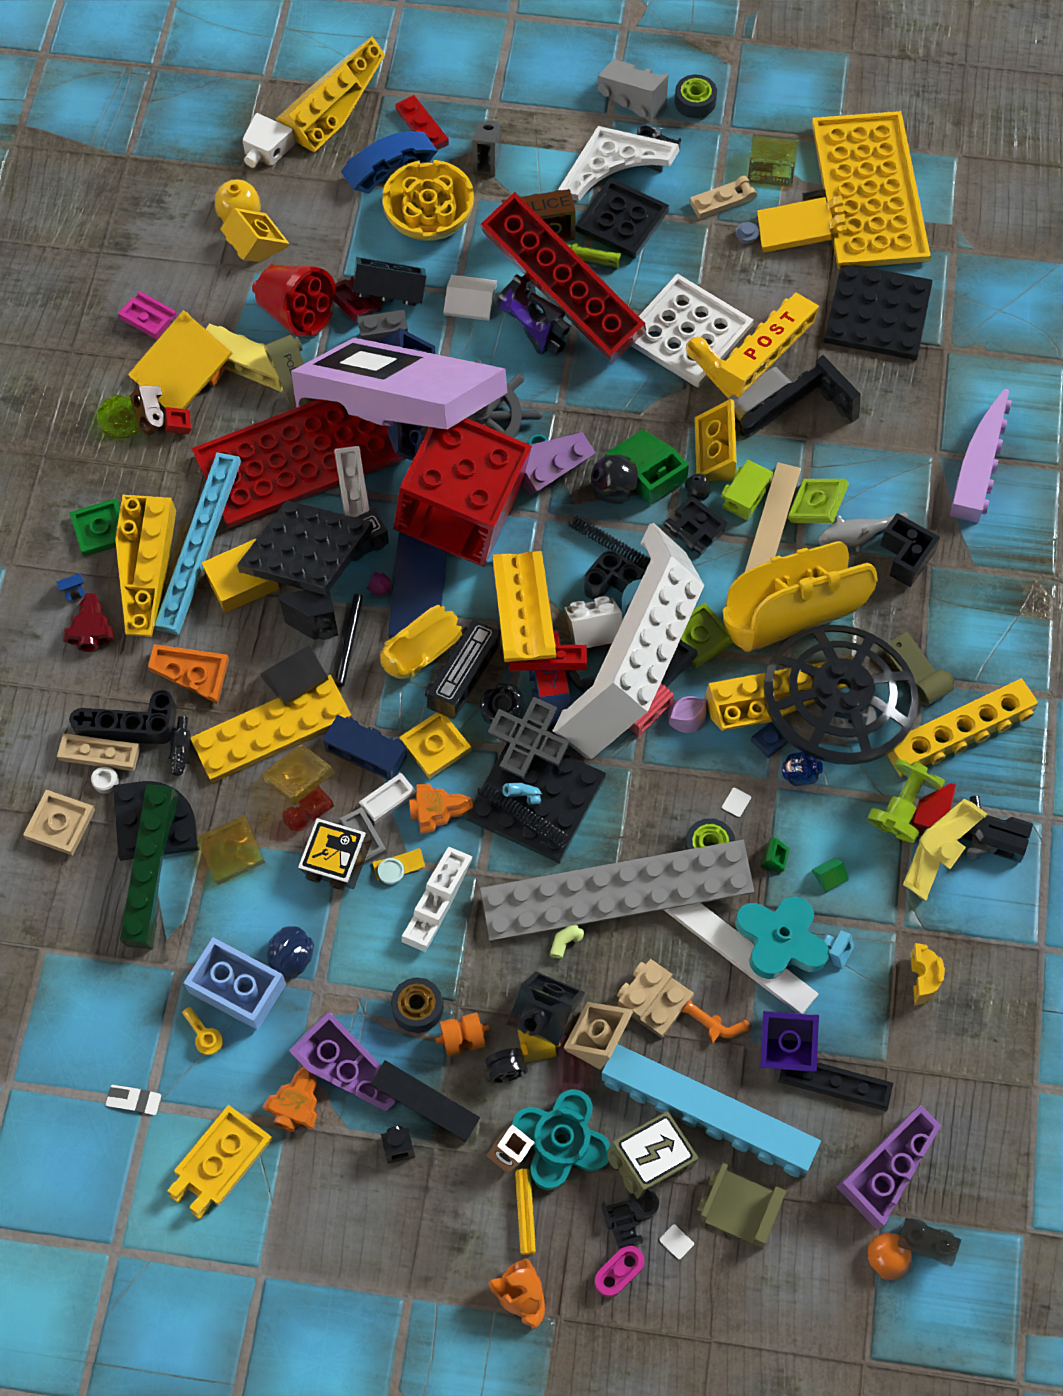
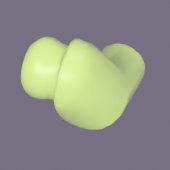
(563, 937)

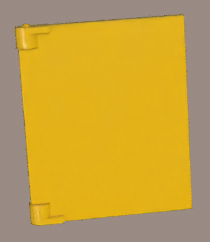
(181, 362)

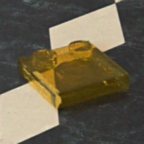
(297, 774)
(231, 849)

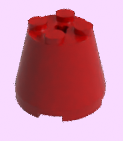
(296, 297)

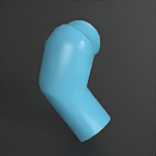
(521, 789)

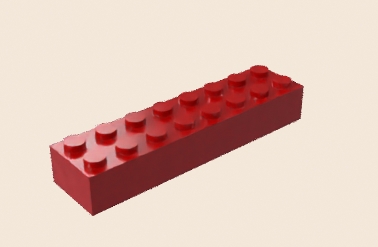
(563, 277)

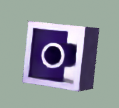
(789, 1041)

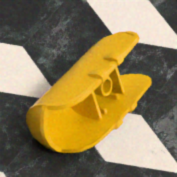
(795, 595)

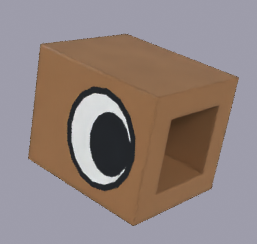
(510, 1148)

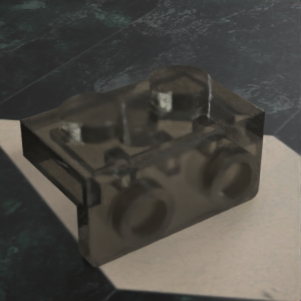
(928, 1242)

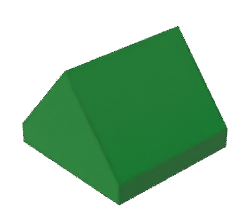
(775, 855)
(831, 874)

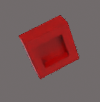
(177, 420)

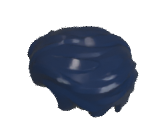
(290, 951)

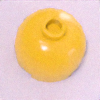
(236, 195)

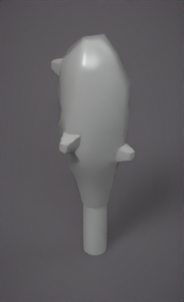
(854, 531)

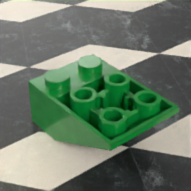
(657, 464)

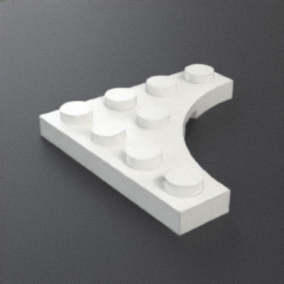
(611, 152)

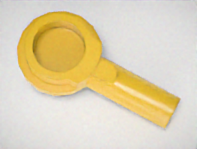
(208, 1039)

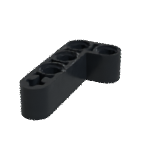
(610, 577)
(91, 722)

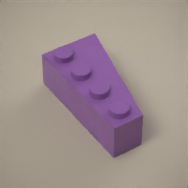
(884, 1173)

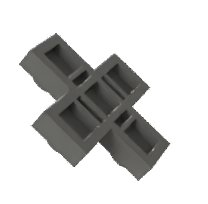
(528, 737)

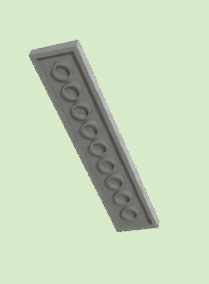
(617, 890)

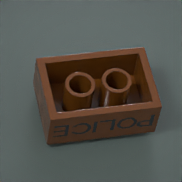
(556, 211)

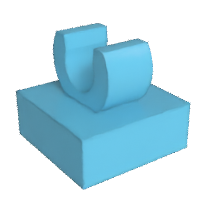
(839, 948)

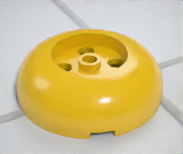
(427, 188)

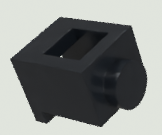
(397, 1144)

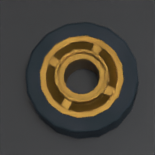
(417, 990)

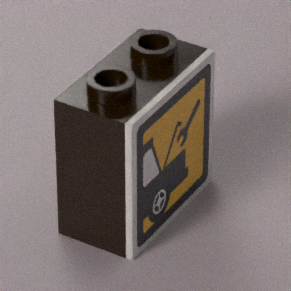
(334, 854)

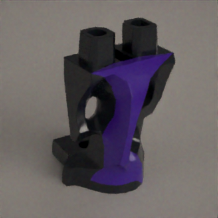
(541, 328)

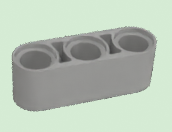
(765, 387)

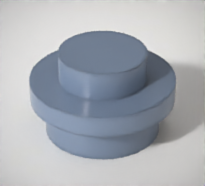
(747, 232)

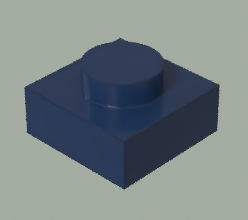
(769, 740)

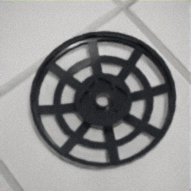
(839, 703)

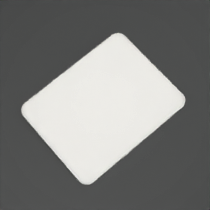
(736, 802)
(676, 1242)

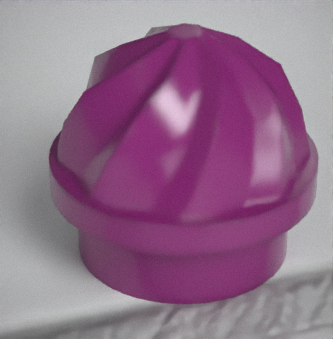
(379, 584)

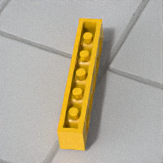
(1014, 695)

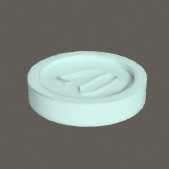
(390, 871)

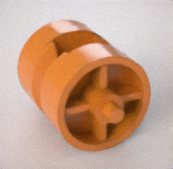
(458, 1034)

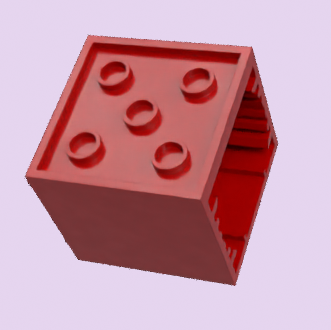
(461, 489)

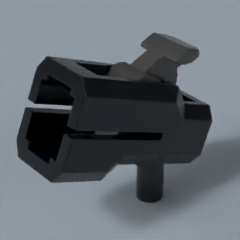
(998, 836)

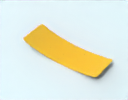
(411, 861)

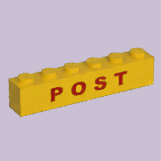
(766, 344)

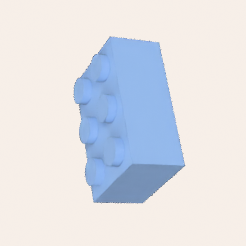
(235, 983)

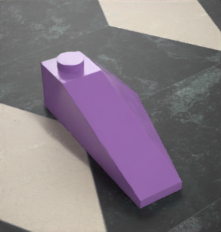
(340, 1059)

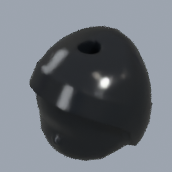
(698, 486)

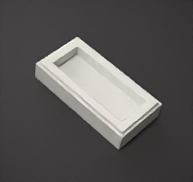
(387, 798)

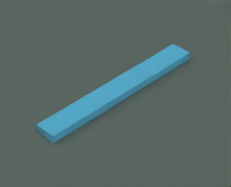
(197, 544)

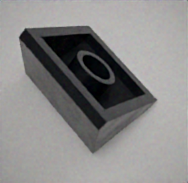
(295, 675)

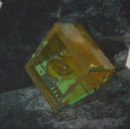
(772, 160)

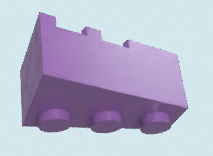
(554, 458)

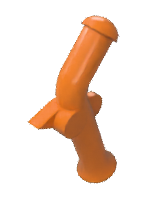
(714, 1023)

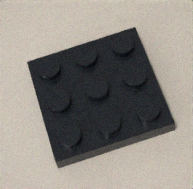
(622, 218)

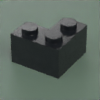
(911, 545)

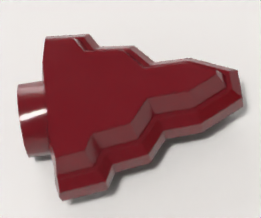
(89, 626)

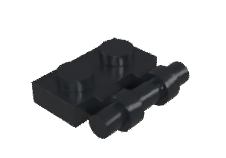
(701, 520)

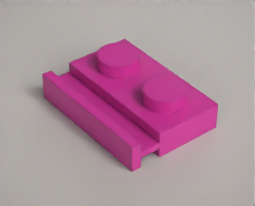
(147, 315)

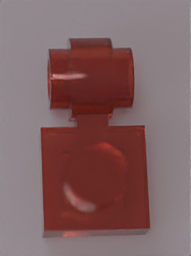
(312, 805)

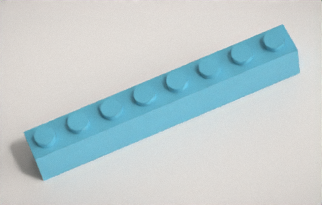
(710, 1110)

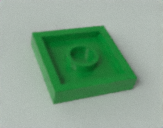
(96, 526)

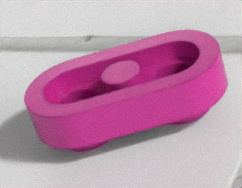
(619, 1271)

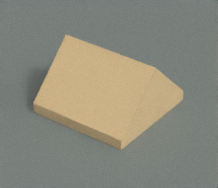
(597, 1033)

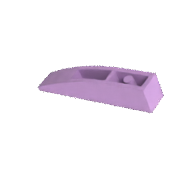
(979, 463)

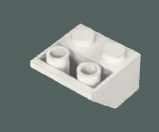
(594, 621)

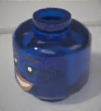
(801, 769)

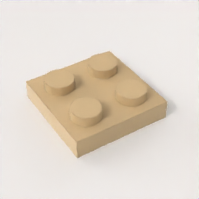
(59, 822)

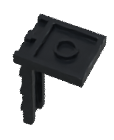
(823, 376)

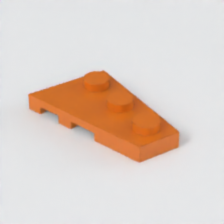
(191, 669)

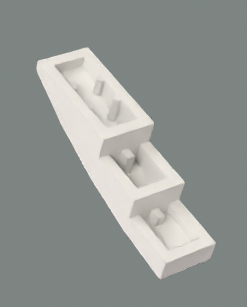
(436, 899)

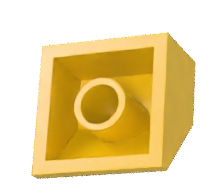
(253, 235)

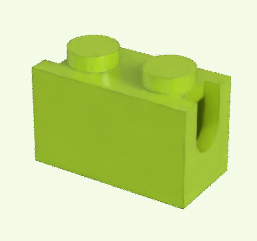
(747, 489)

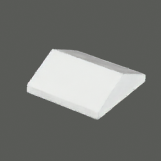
(469, 297)

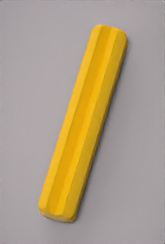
(525, 1212)

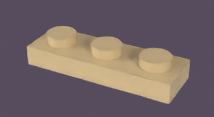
(98, 752)

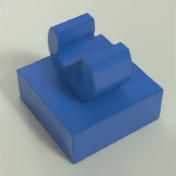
(71, 583)

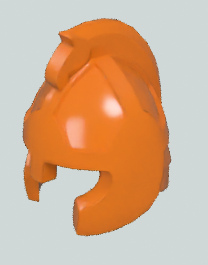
(521, 1292)

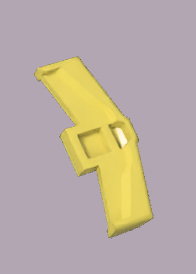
(940, 846)

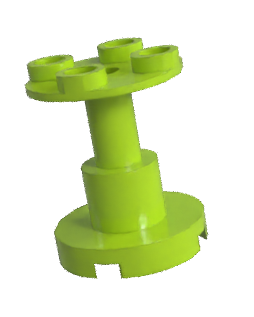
(901, 808)

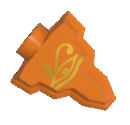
(436, 807)
(294, 1102)

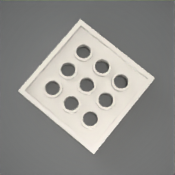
(684, 316)

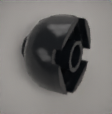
(614, 478)

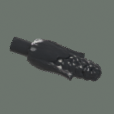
(179, 746)

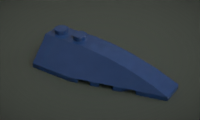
(404, 436)

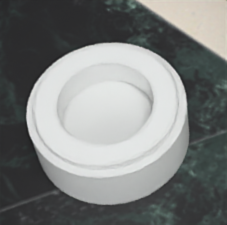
(104, 779)

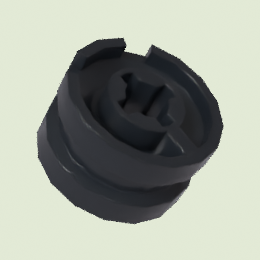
(506, 1065)

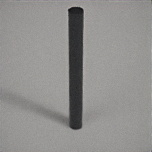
(348, 640)

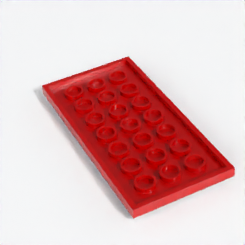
(293, 456)

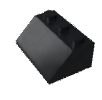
(389, 281)

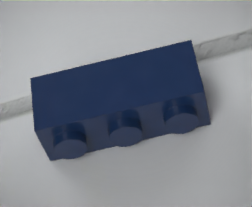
(365, 747)

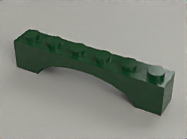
(141, 904)

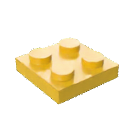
(435, 744)

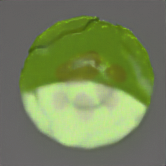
(117, 417)

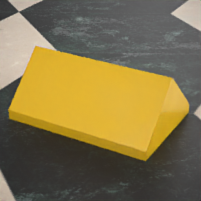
(716, 442)

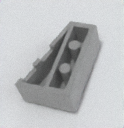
(634, 88)

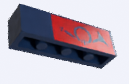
(551, 687)

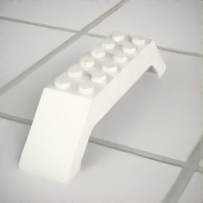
(639, 650)

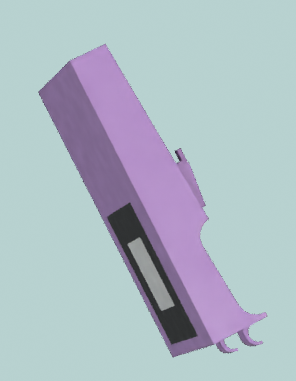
(399, 384)

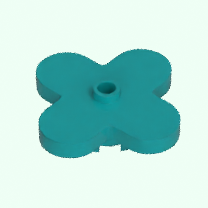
(781, 937)
(568, 1120)

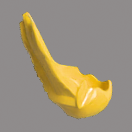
(420, 643)

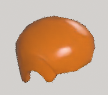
(888, 1258)

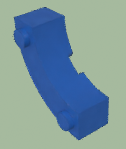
(379, 158)

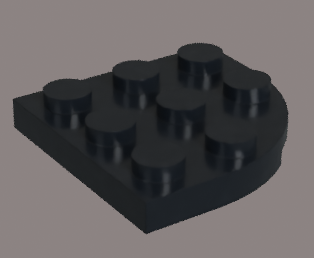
(128, 810)

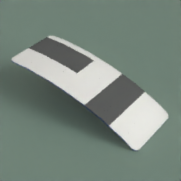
(133, 1099)

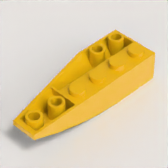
(332, 98)
(143, 558)
(741, 700)

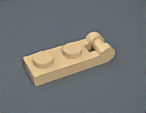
(723, 198)

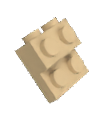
(654, 997)

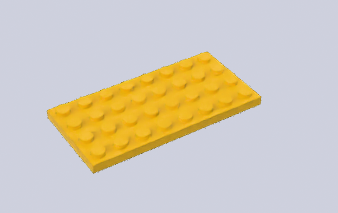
(873, 171)

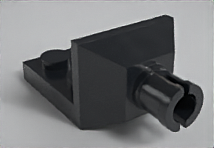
(544, 1007)

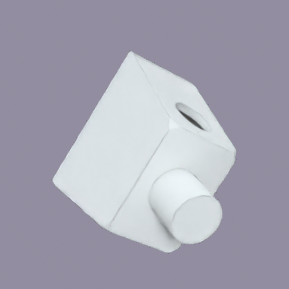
(266, 141)

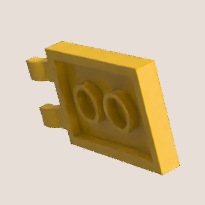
(801, 223)
(219, 1160)

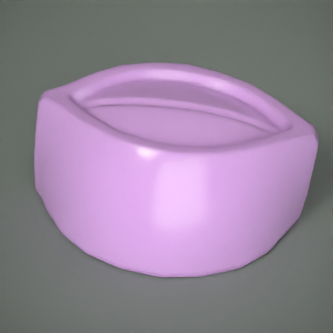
(687, 714)

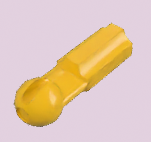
(706, 358)

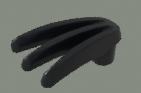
(580, 684)

